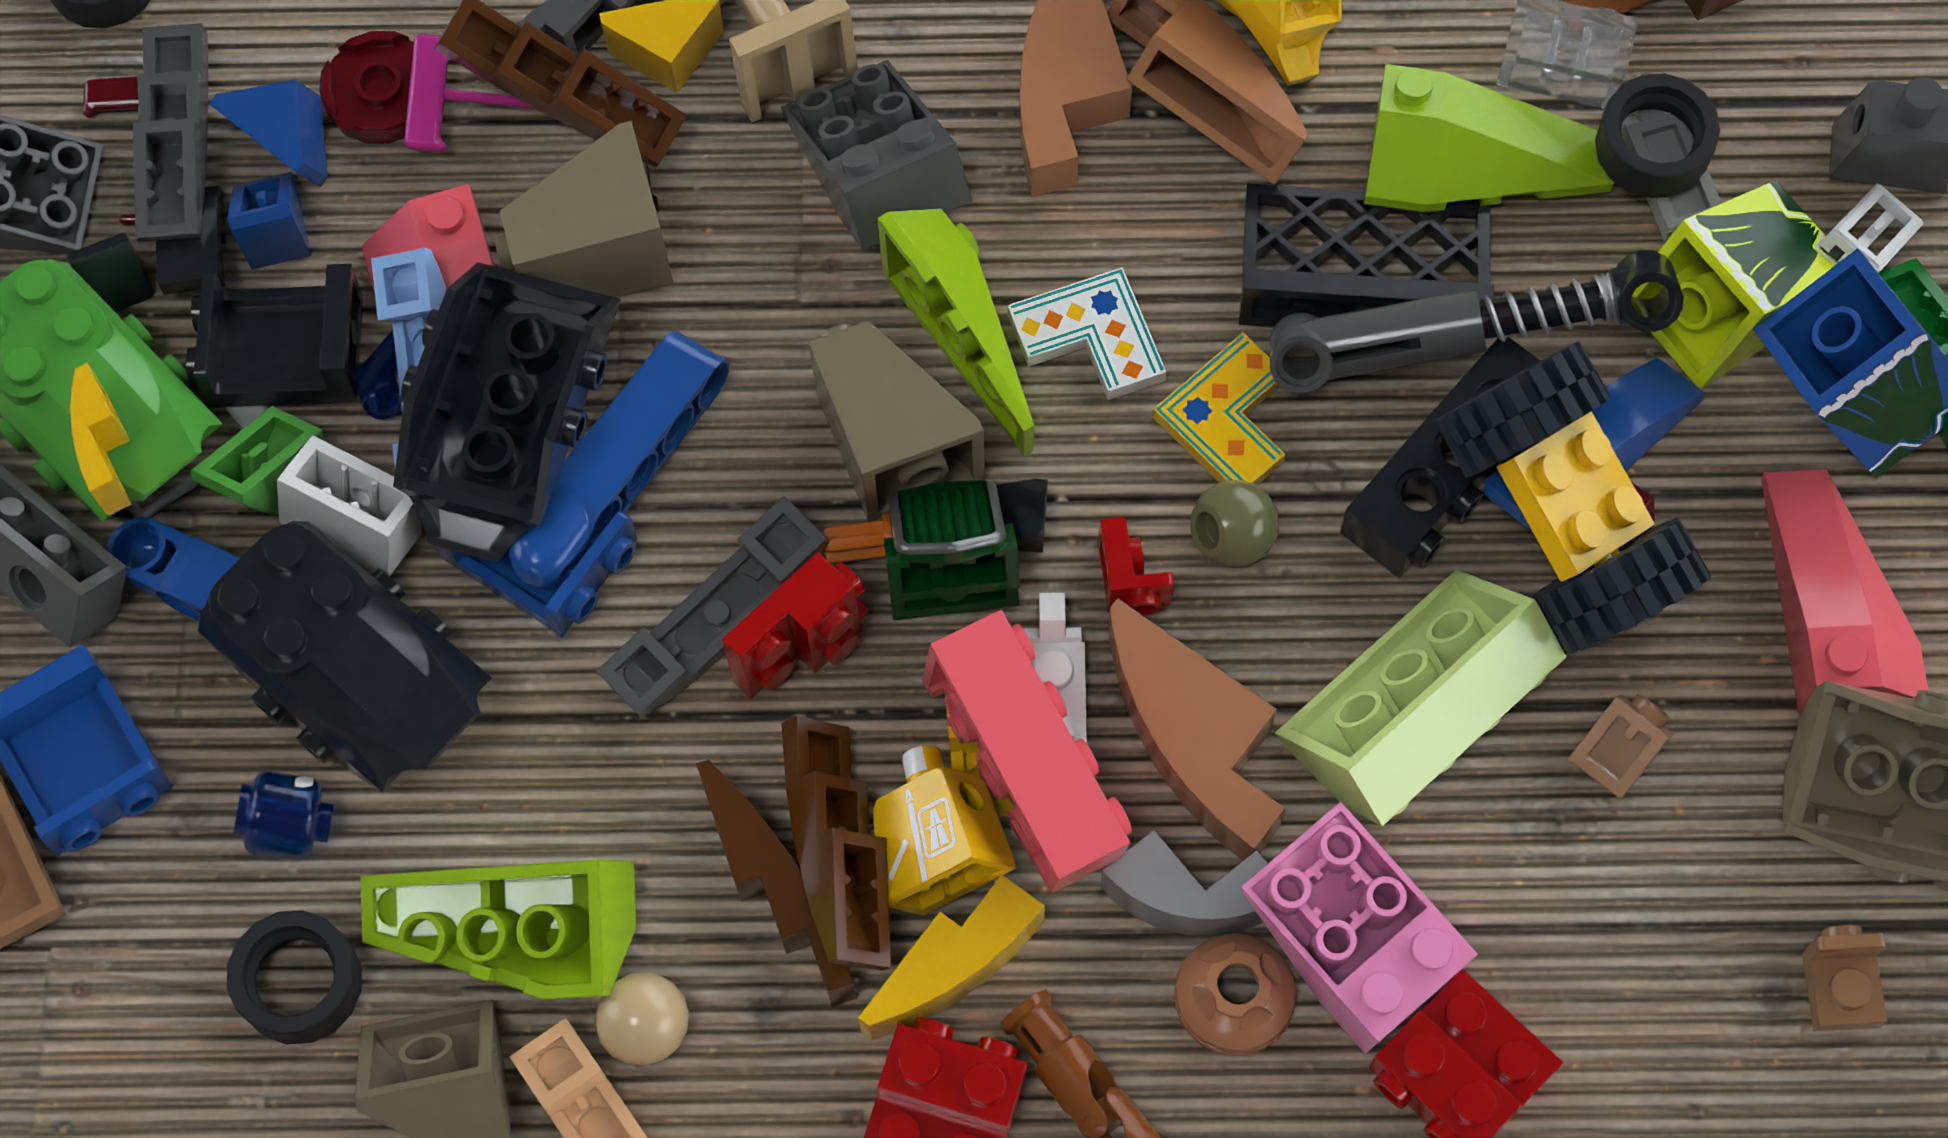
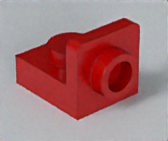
(1124, 570)

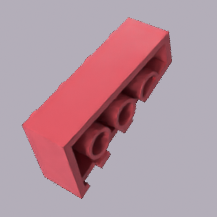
(1027, 749)

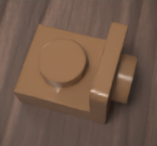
(1622, 743)
(1845, 979)

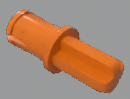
(857, 540)

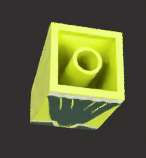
(1734, 273)

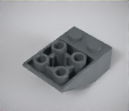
(876, 149)
(44, 187)

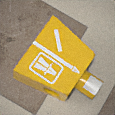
(939, 834)

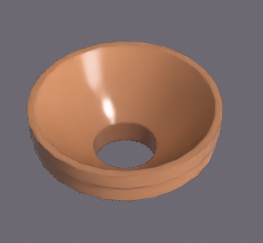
(1228, 1026)

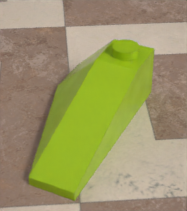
(1462, 142)
(944, 287)
(525, 926)

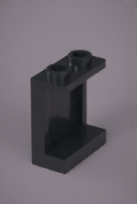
(277, 342)

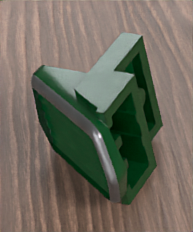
(950, 550)

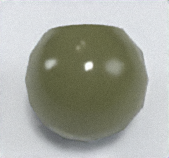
(1234, 523)

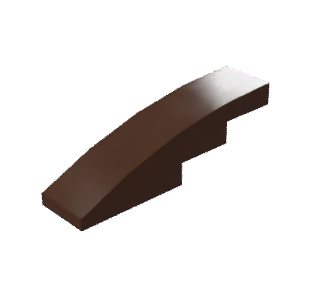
(557, 80)
(836, 855)
(765, 867)

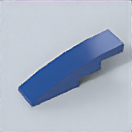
(1635, 418)

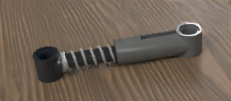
(1460, 323)

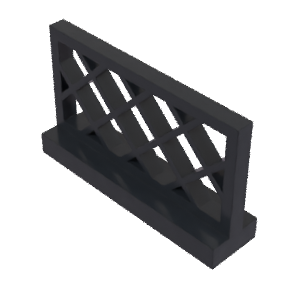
(1306, 289)

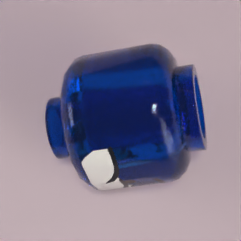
(282, 816)

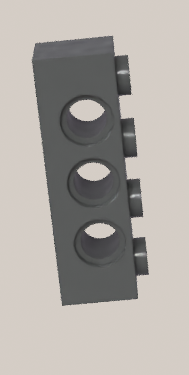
(54, 565)

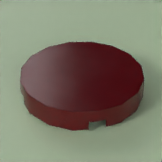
(369, 86)

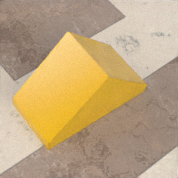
(664, 37)

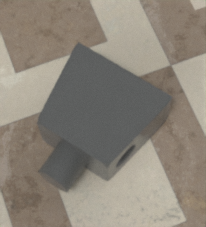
(1894, 137)

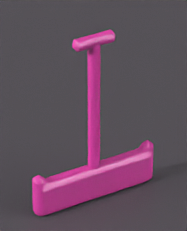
(428, 95)

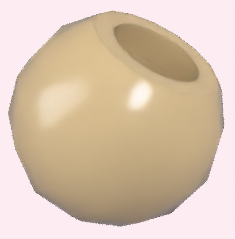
(642, 1019)

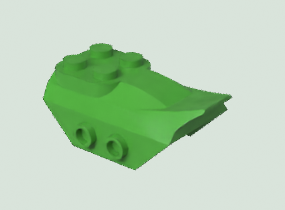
(59, 323)

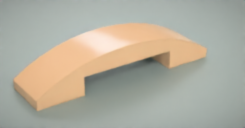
(573, 1086)

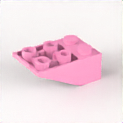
(1356, 927)

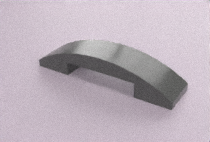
(689, 640)

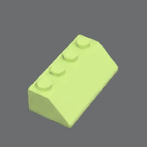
(1422, 694)

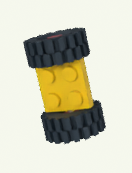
(1575, 499)

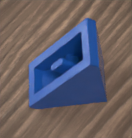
(284, 121)
(268, 221)

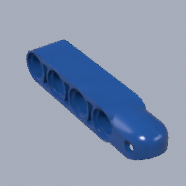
(620, 456)
(169, 563)

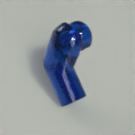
(378, 381)

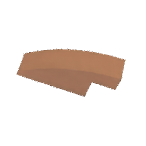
(1211, 80)
(1067, 84)
(1195, 729)

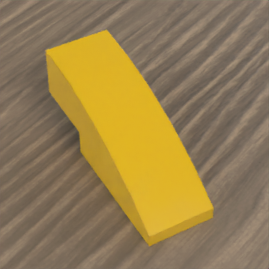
(954, 959)

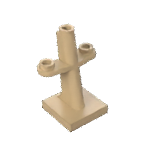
(790, 48)

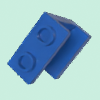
(577, 595)
(76, 752)

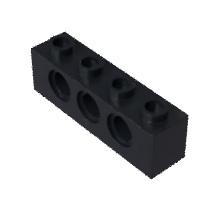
(1378, 516)

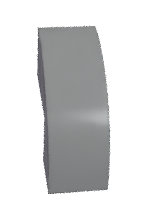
(1164, 893)

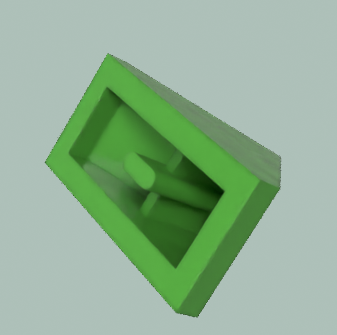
(254, 459)

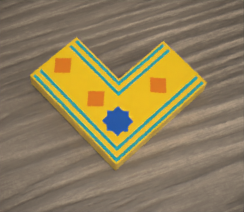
(1211, 413)

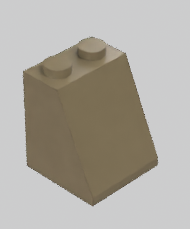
(590, 223)
(891, 417)

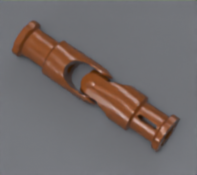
(1074, 1072)

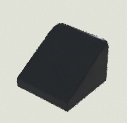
(113, 271)
(1025, 506)

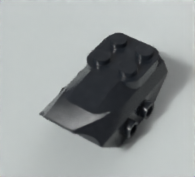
(497, 404)
(341, 655)

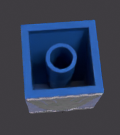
(1861, 362)

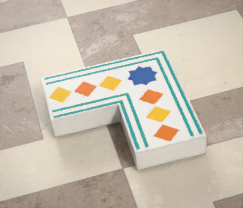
(1093, 316)

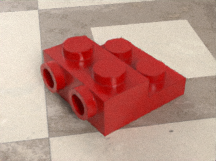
(807, 617)
(1463, 1063)
(946, 1086)

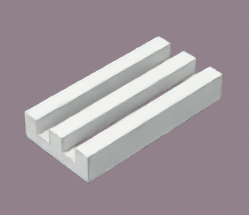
(1894, 209)

